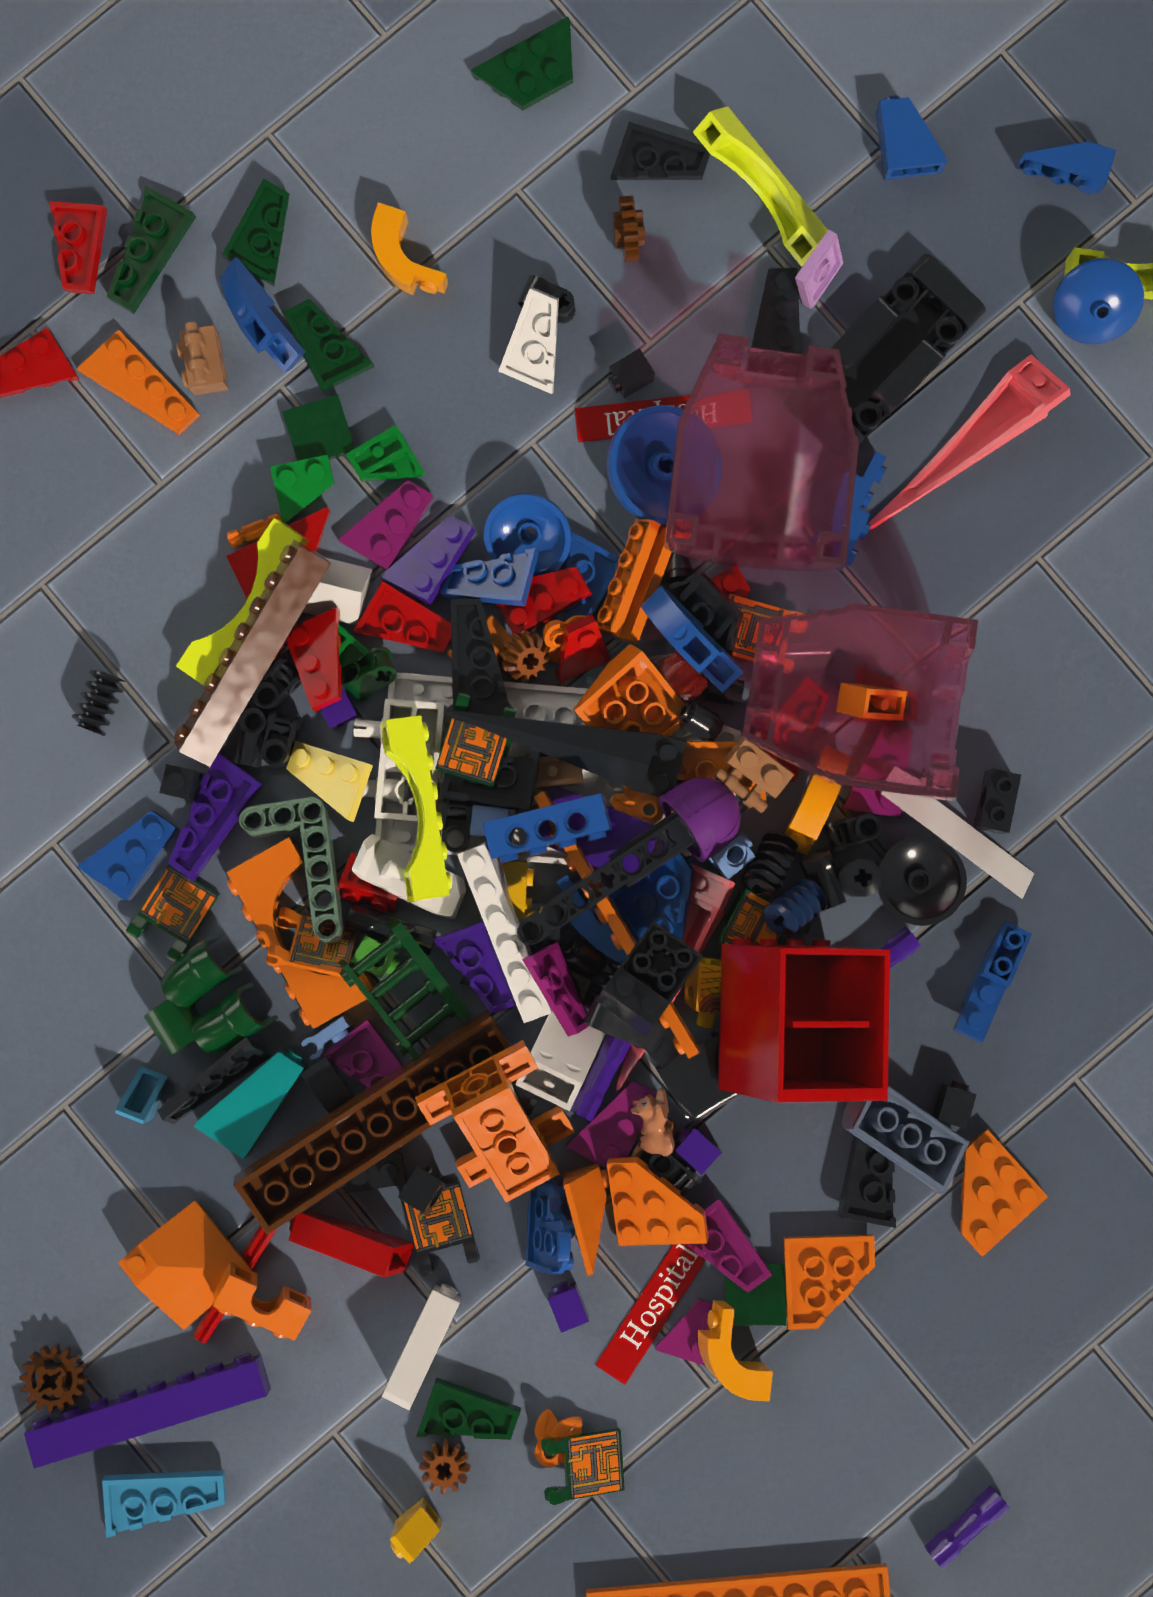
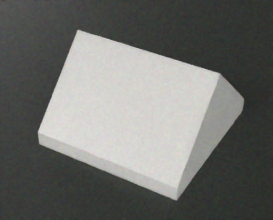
(341, 587)

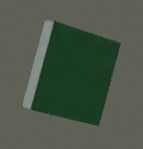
(319, 429)
(763, 1304)

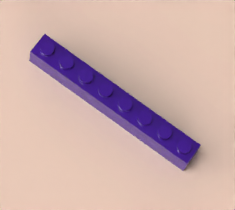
(147, 1410)

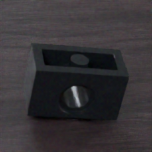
(997, 801)

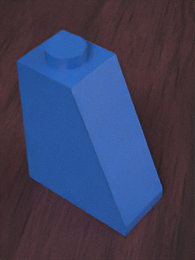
(906, 141)

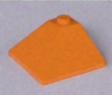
(631, 697)
(586, 1202)
(182, 1264)

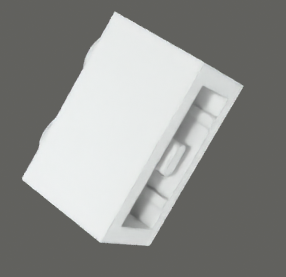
(561, 1062)

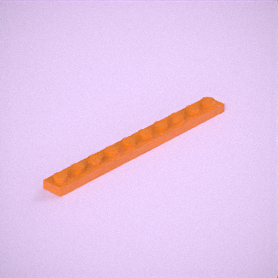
(622, 936)

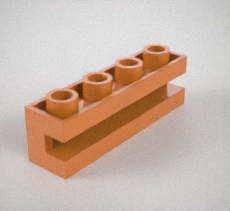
(634, 581)

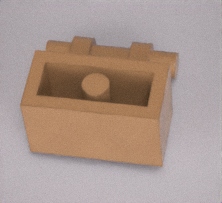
(202, 359)
(757, 766)

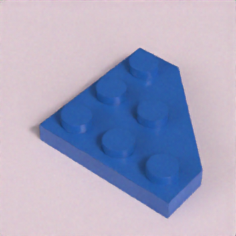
(658, 897)

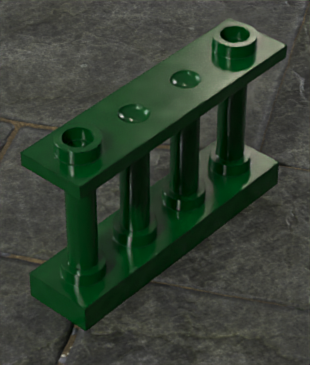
(415, 961)

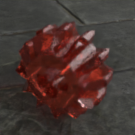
(682, 676)

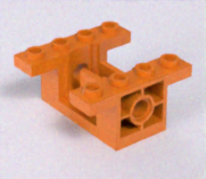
(496, 1126)

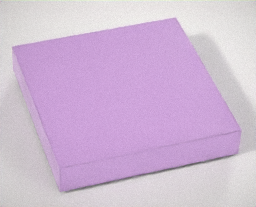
(819, 269)

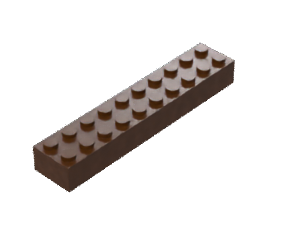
(360, 1129)

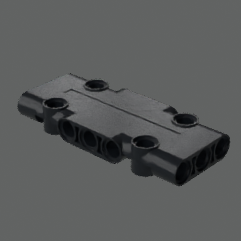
(901, 340)

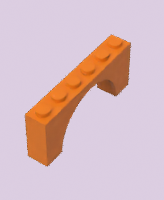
(260, 888)

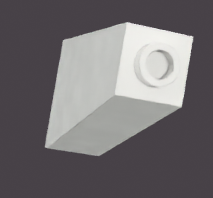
(422, 1346)

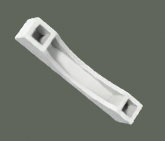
(494, 902)

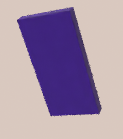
(597, 851)

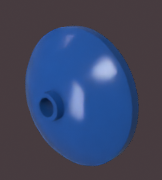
(1093, 286)
(507, 530)

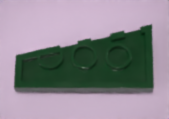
(153, 241)

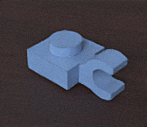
(333, 1032)

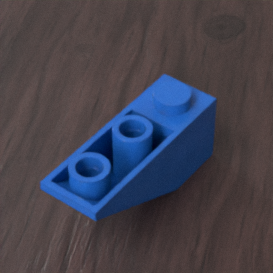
(1076, 164)

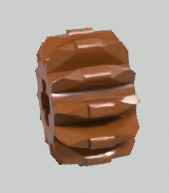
(524, 656)
(452, 1476)

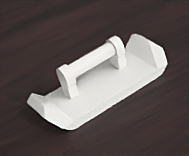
(384, 865)

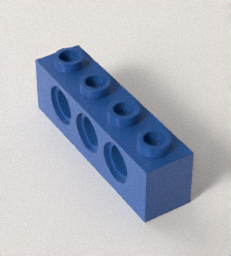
(500, 831)

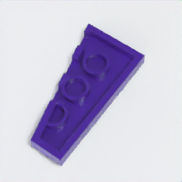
(221, 799)

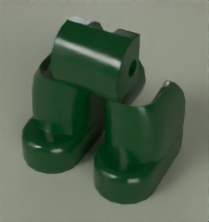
(184, 984)

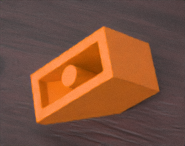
(871, 701)

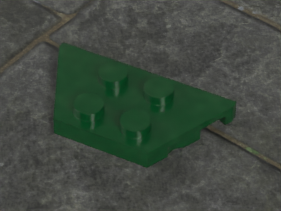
(532, 67)

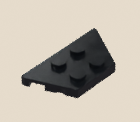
(710, 607)

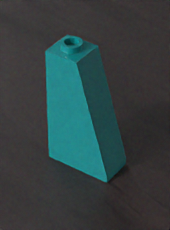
(249, 1109)

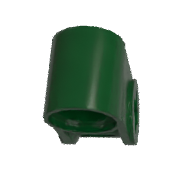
(368, 676)

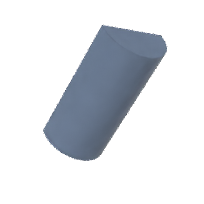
(907, 1137)

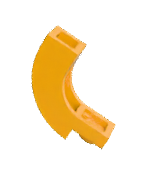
(387, 236)
(811, 813)
(742, 1378)

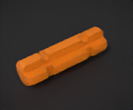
(250, 531)

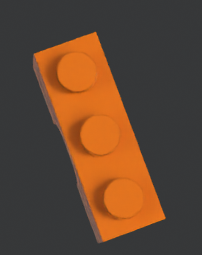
(281, 1315)

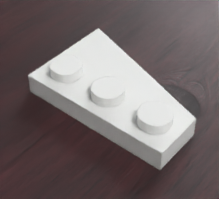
(533, 342)

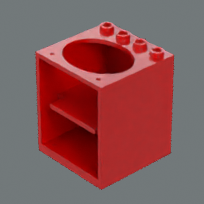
(804, 1021)

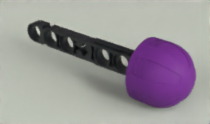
(699, 818)

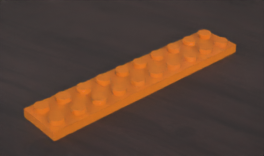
(844, 1581)

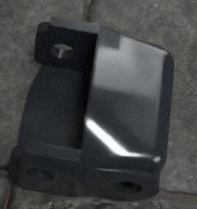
(696, 1080)

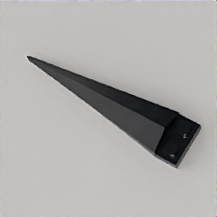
(627, 757)

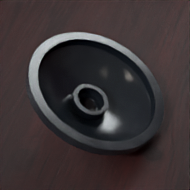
(941, 874)

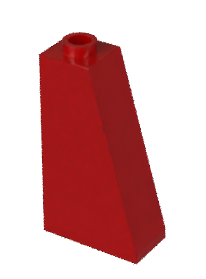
(351, 1243)

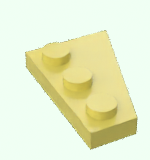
(331, 776)

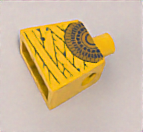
(704, 991)

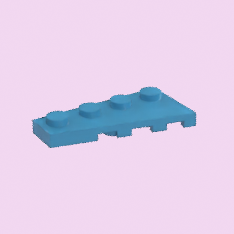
(154, 1497)

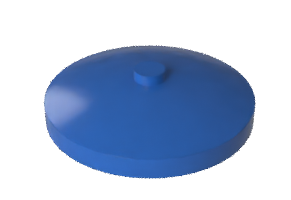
(643, 461)

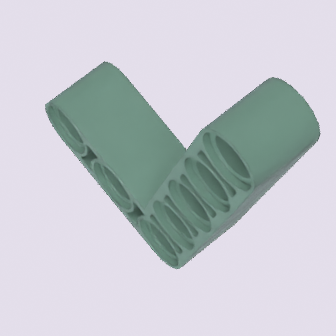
(312, 856)

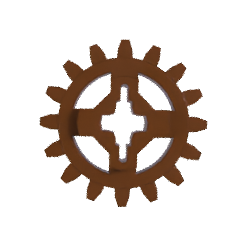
(628, 228)
(62, 1388)

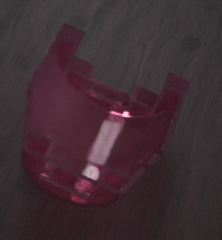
(764, 461)
(799, 683)

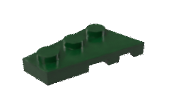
(260, 232)
(327, 350)
(465, 1412)

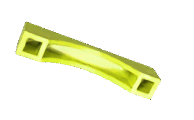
(734, 146)
(204, 654)
(406, 747)

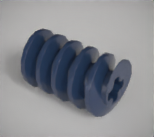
(795, 907)

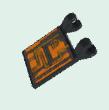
(443, 1227)

